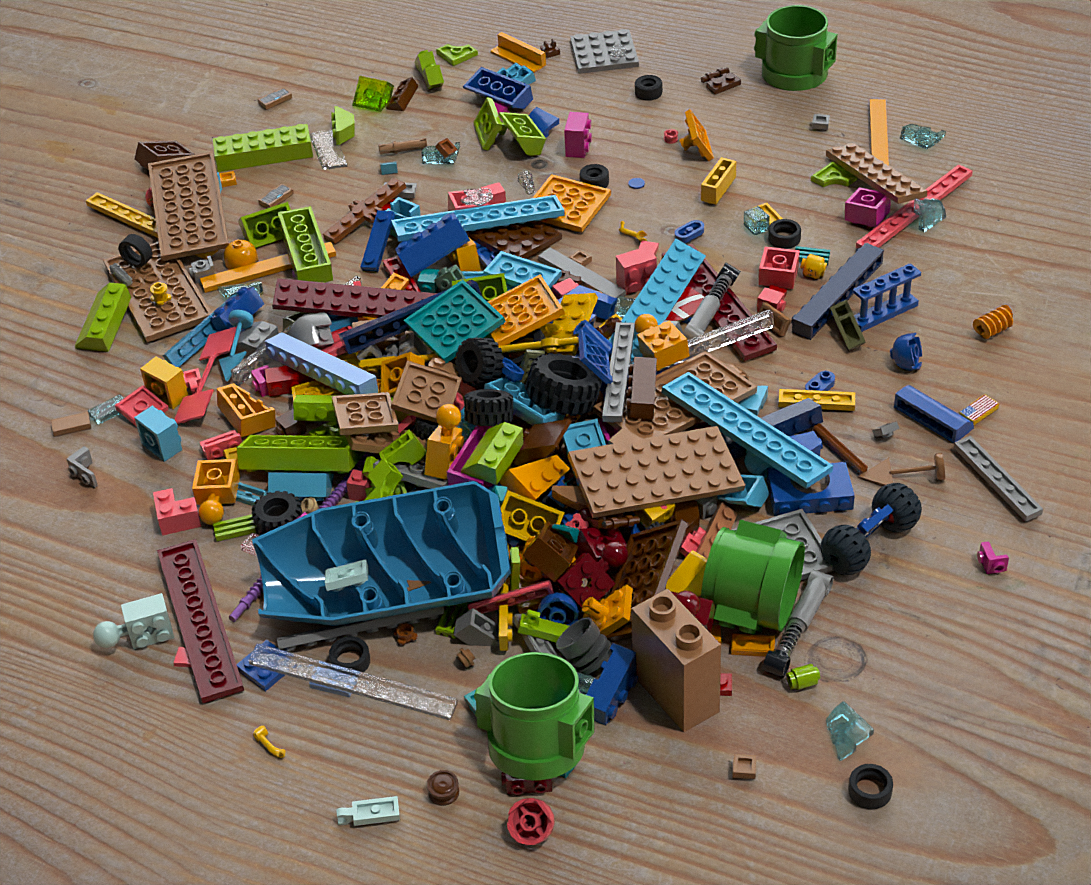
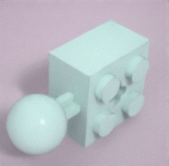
(145, 623)

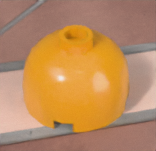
(240, 254)

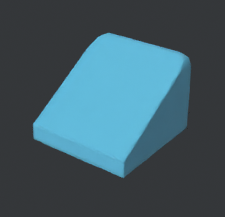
(388, 168)

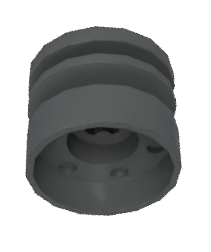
(584, 646)

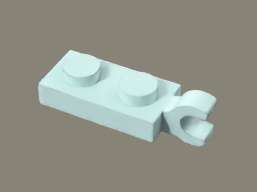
(370, 811)

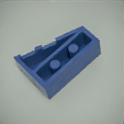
(614, 683)

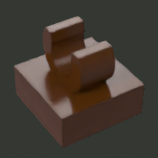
(550, 49)

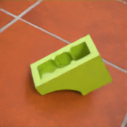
(404, 449)

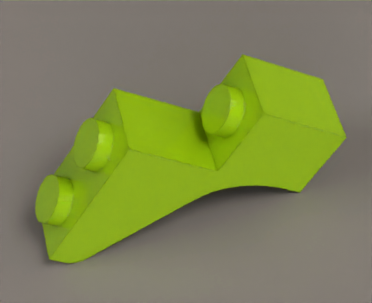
(427, 66)
(384, 479)

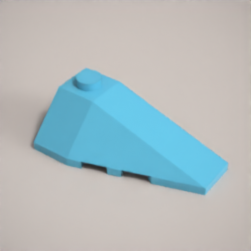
(753, 494)

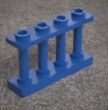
(890, 308)

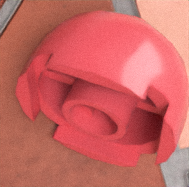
(530, 821)

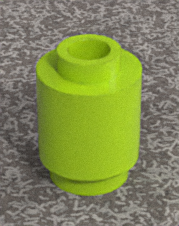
(803, 677)

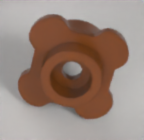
(405, 633)

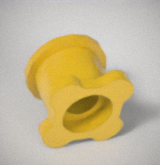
(159, 293)

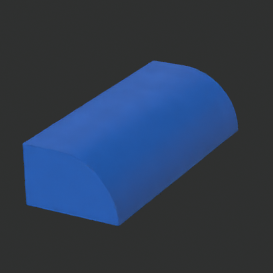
(932, 414)

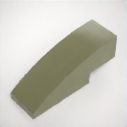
(848, 325)

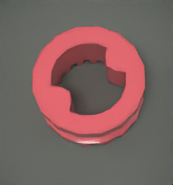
(671, 136)

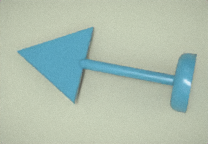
(243, 321)

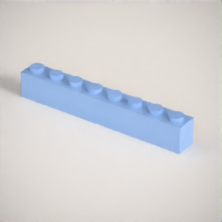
(320, 365)

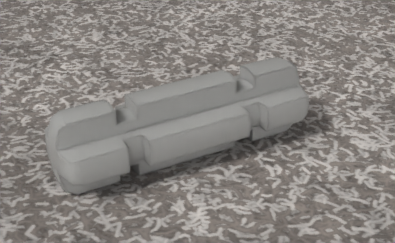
(120, 274)

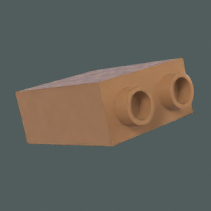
(676, 659)

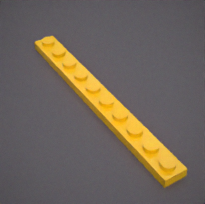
(128, 215)

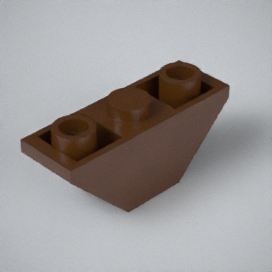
(689, 513)

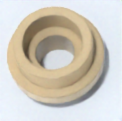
(309, 505)

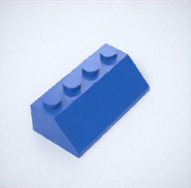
(500, 88)
(432, 244)

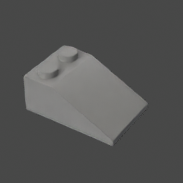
(255, 337)

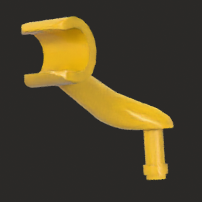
(639, 235)
(260, 734)

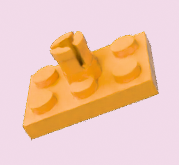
(697, 136)
(610, 612)

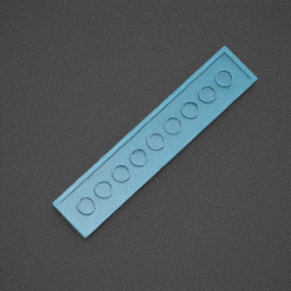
(485, 216)
(664, 287)
(747, 430)

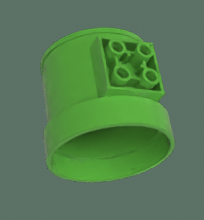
(795, 48)
(753, 577)
(534, 716)

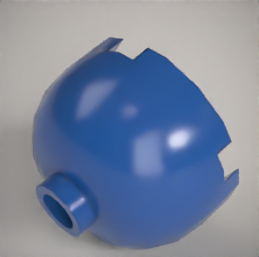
(907, 351)
(559, 609)

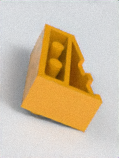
(466, 257)
(243, 411)
(535, 477)

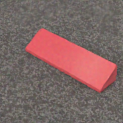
(513, 597)

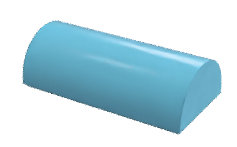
(522, 405)

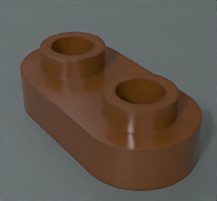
(609, 327)

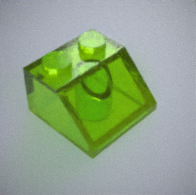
(372, 93)

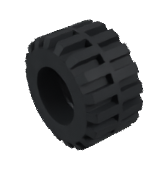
(479, 361)
(488, 407)
(275, 511)

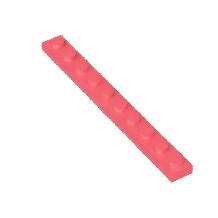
(906, 214)

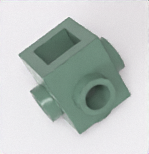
(446, 275)

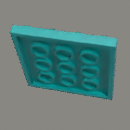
(454, 318)

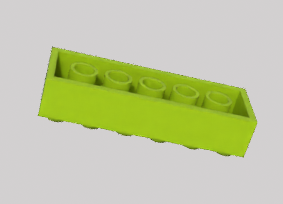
(262, 147)
(305, 245)
(297, 453)

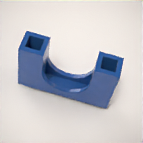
(604, 306)
(836, 497)

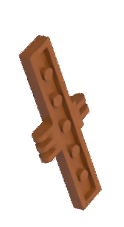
(364, 210)

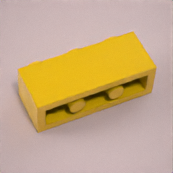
(718, 180)

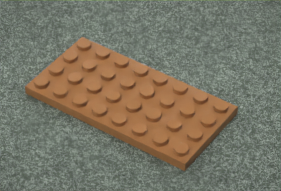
(188, 206)
(181, 312)
(669, 415)
(655, 471)

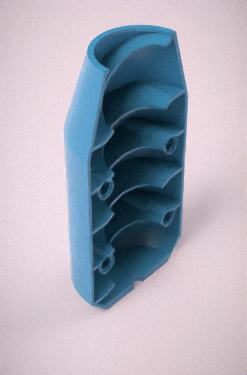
(425, 535)

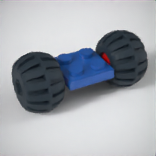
(892, 507)

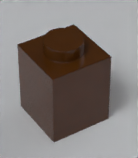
(288, 426)

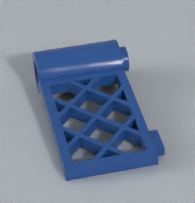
(594, 350)

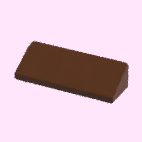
(402, 95)

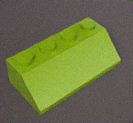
(104, 318)

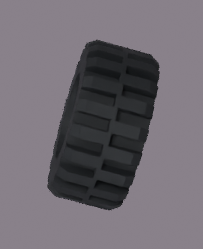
(562, 384)

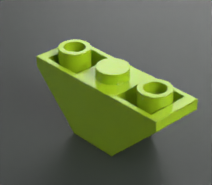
(342, 125)

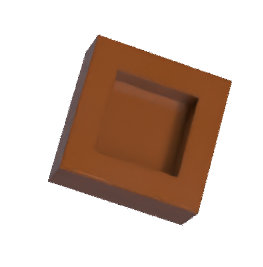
(446, 148)

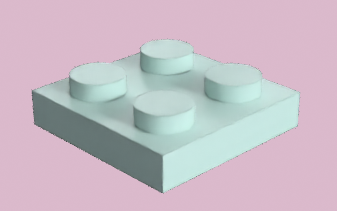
(346, 575)

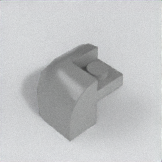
(313, 330)

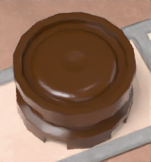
(443, 787)

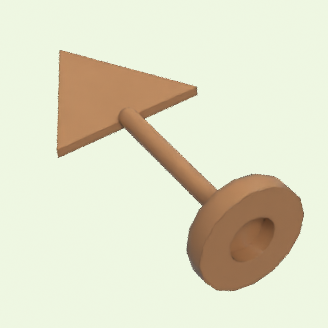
(882, 472)

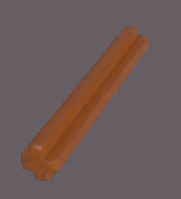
(838, 447)

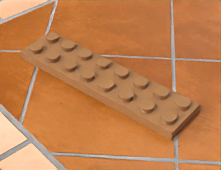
(876, 173)

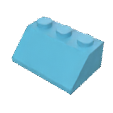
(302, 484)

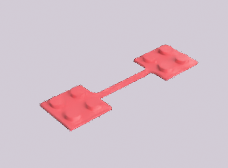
(195, 405)

